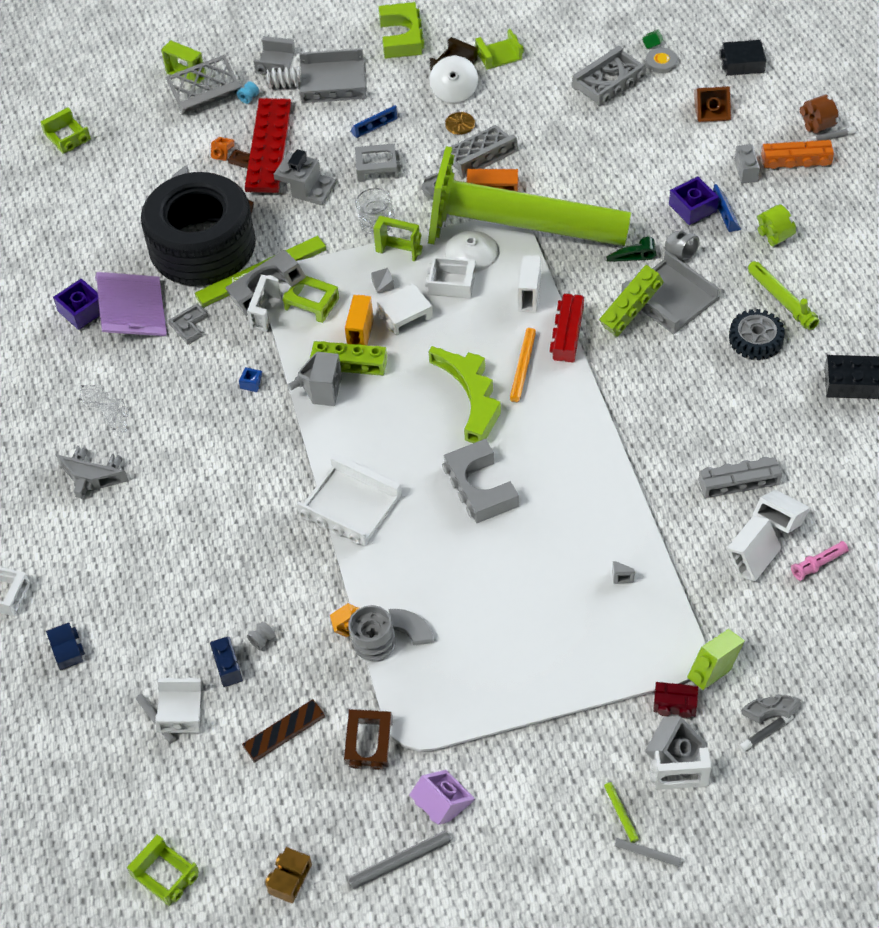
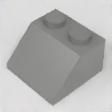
(675, 742)

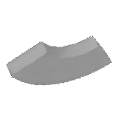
(412, 625)
(772, 706)

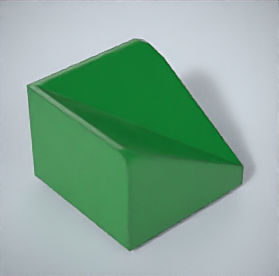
(652, 39)

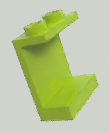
(500, 52)

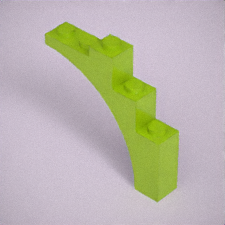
(479, 388)

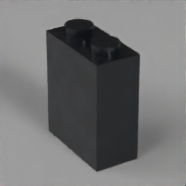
(742, 57)

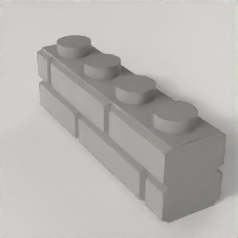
(739, 477)

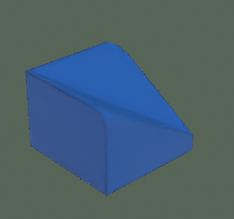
(250, 379)

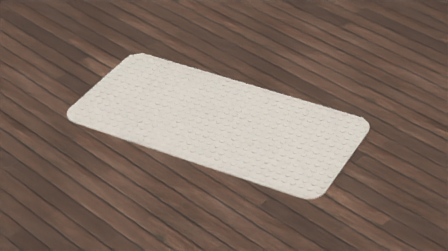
(523, 598)

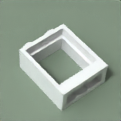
(451, 265)
(16, 592)

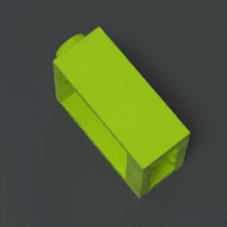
(174, 50)

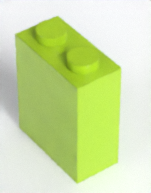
(715, 659)

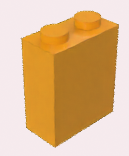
(359, 320)

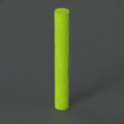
(621, 812)

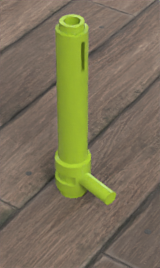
(799, 309)

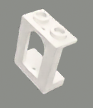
(258, 316)
(701, 767)

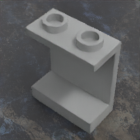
(275, 54)

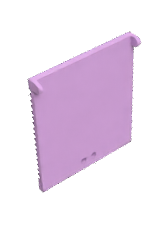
(130, 304)

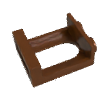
(380, 757)

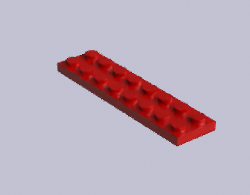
(268, 145)

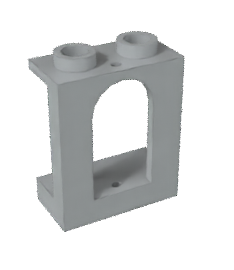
(390, 166)

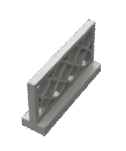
(211, 95)
(485, 156)

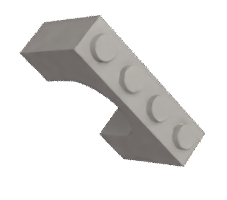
(280, 266)
(480, 503)

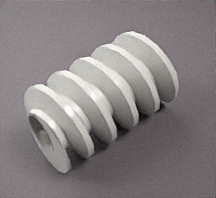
(284, 78)

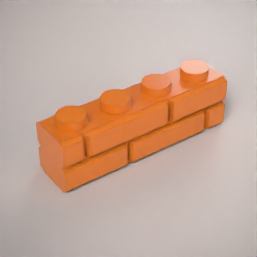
(797, 154)

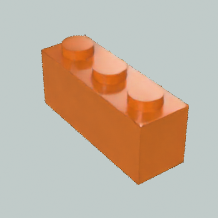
(496, 178)

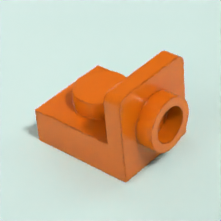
(220, 148)

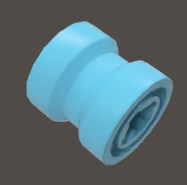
(248, 92)

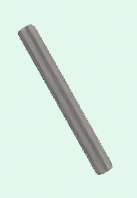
(399, 859)

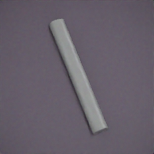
(152, 714)
(648, 852)

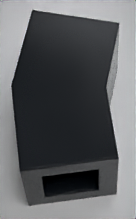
(297, 160)

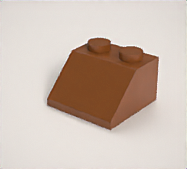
(712, 103)

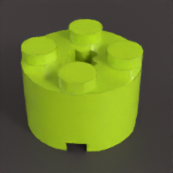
(776, 224)

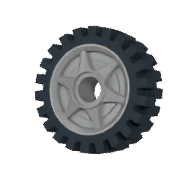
(756, 334)

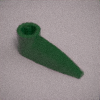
(641, 251)

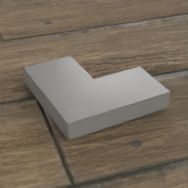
(185, 323)

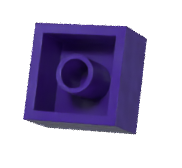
(693, 200)
(78, 303)

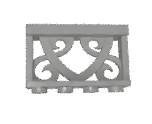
(608, 89)

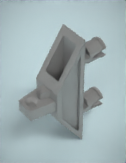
(91, 475)

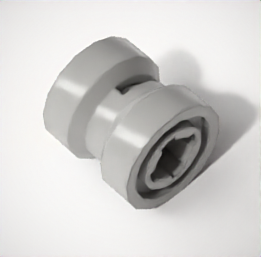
(261, 635)

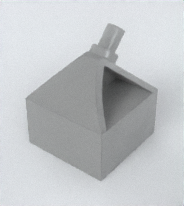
(320, 378)

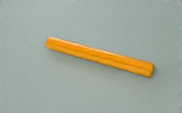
(522, 365)

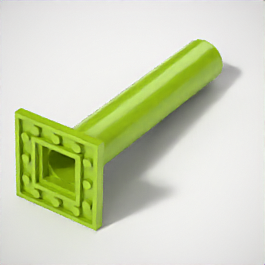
(522, 210)

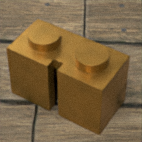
(289, 874)

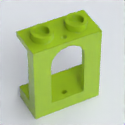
(60, 120)
(382, 239)
(320, 309)
(146, 858)

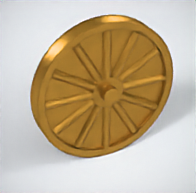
(459, 123)

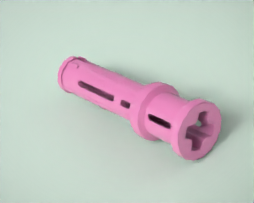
(812, 564)

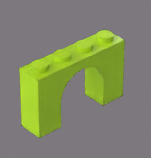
(404, 44)

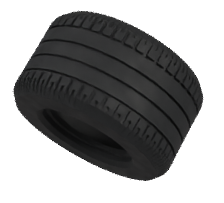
(203, 255)

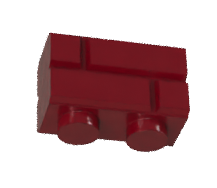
(675, 699)

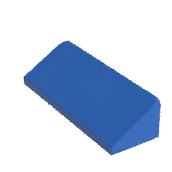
(374, 122)
(726, 211)

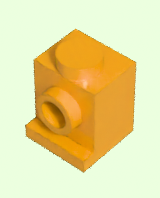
(341, 618)

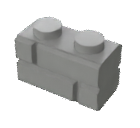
(746, 163)

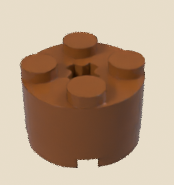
(819, 114)

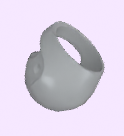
(677, 244)

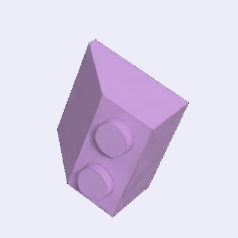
(441, 796)

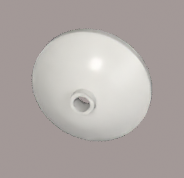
(457, 88)
(473, 246)

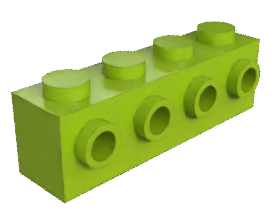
(631, 300)
(355, 358)

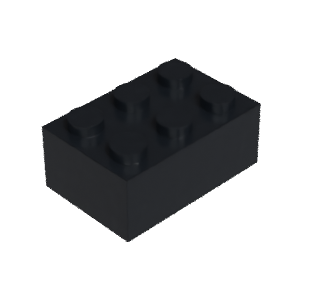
(852, 376)

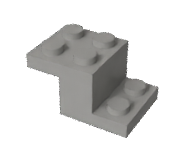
(308, 183)

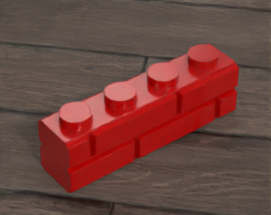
(568, 327)

